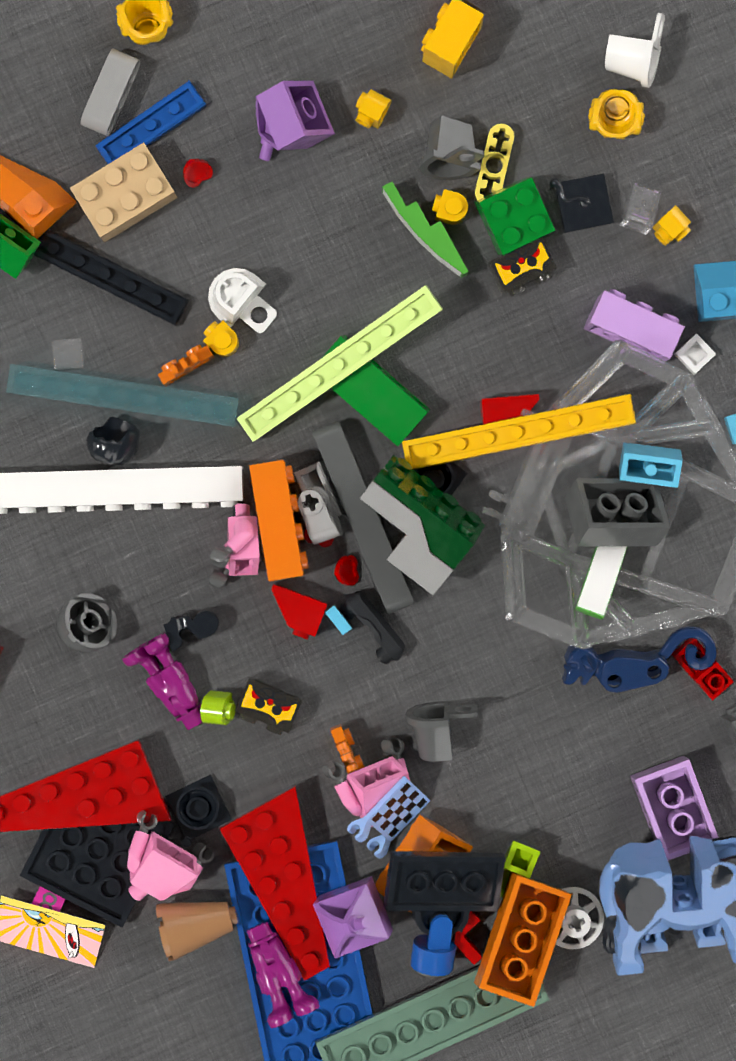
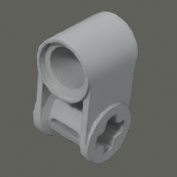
(319, 518)

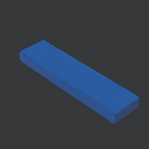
(153, 122)

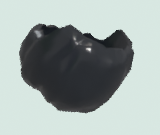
(114, 442)

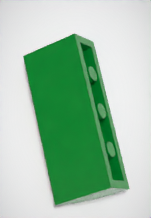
(381, 399)

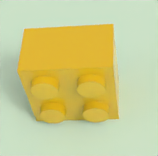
(452, 38)

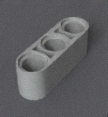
(110, 92)

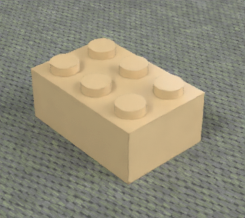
(123, 192)

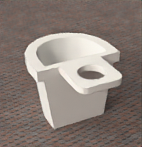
(635, 56)
(236, 295)

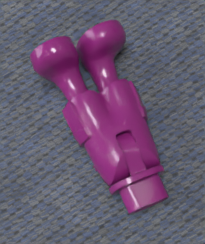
(167, 683)
(278, 970)

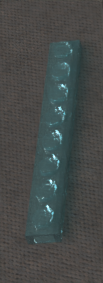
(122, 395)

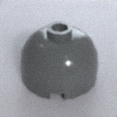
(86, 623)

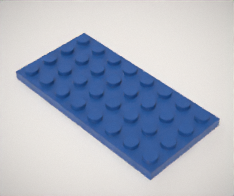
(339, 988)

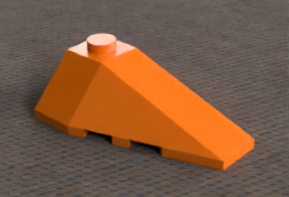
(31, 198)

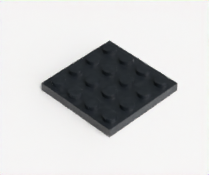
(89, 866)

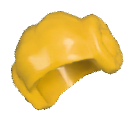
(144, 20)
(616, 114)

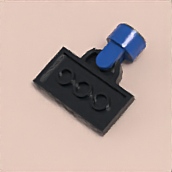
(441, 894)

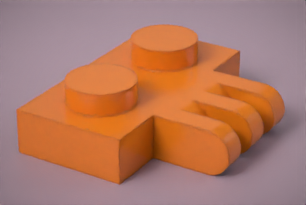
(175, 370)
(343, 741)

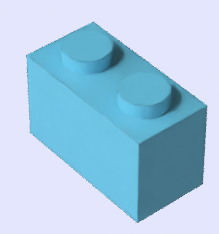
(650, 465)

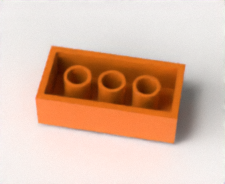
(277, 520)
(522, 939)

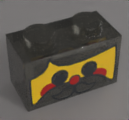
(522, 267)
(268, 706)

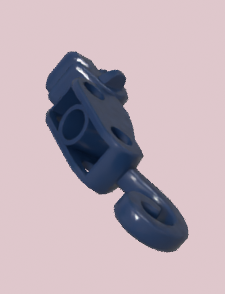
(632, 665)

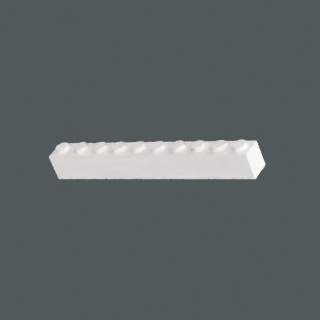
(121, 488)

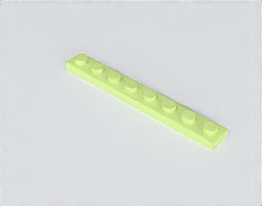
(340, 363)

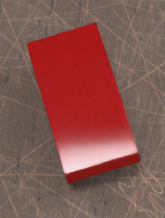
(711, 680)

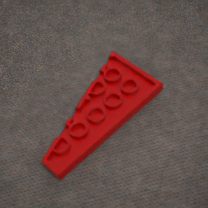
(92, 793)
(278, 866)

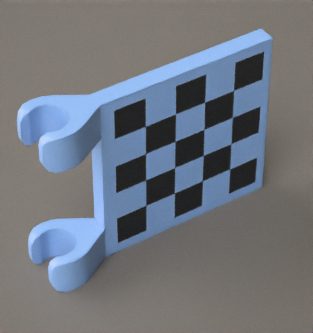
(390, 816)

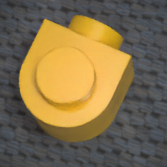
(372, 108)
(450, 207)
(672, 225)
(221, 339)

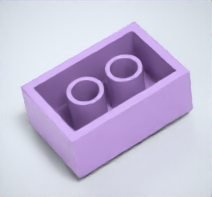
(634, 324)
(673, 805)

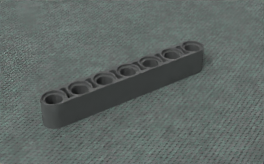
(362, 517)

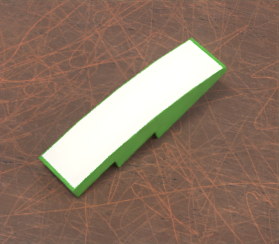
(432, 237)
(600, 580)

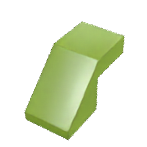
(520, 860)

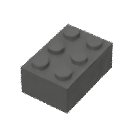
(616, 513)

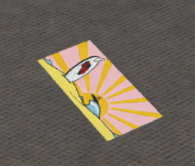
(50, 931)

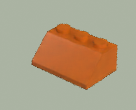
(427, 837)

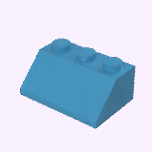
(715, 290)

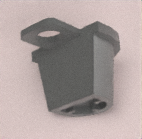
(450, 150)
(433, 727)

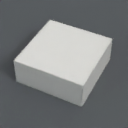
(695, 354)

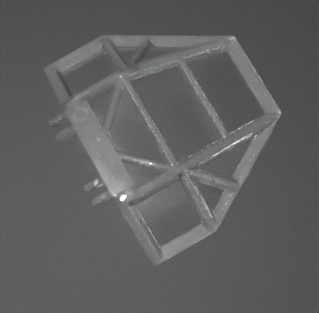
(533, 495)

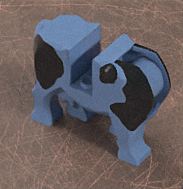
(646, 899)

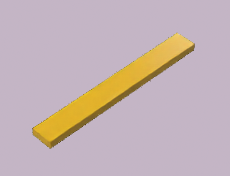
(520, 432)

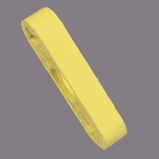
(491, 143)

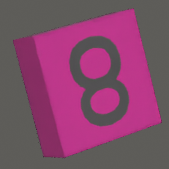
(48, 900)

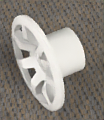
(577, 921)

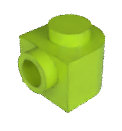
(218, 708)

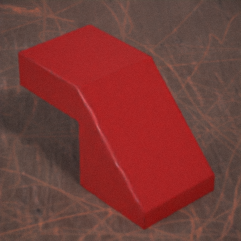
(464, 943)

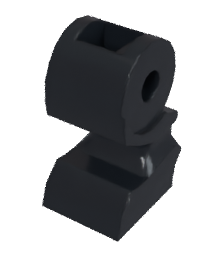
(202, 626)

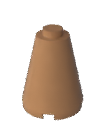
(193, 925)

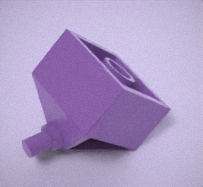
(291, 117)
(353, 917)

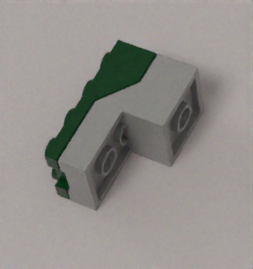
(433, 523)

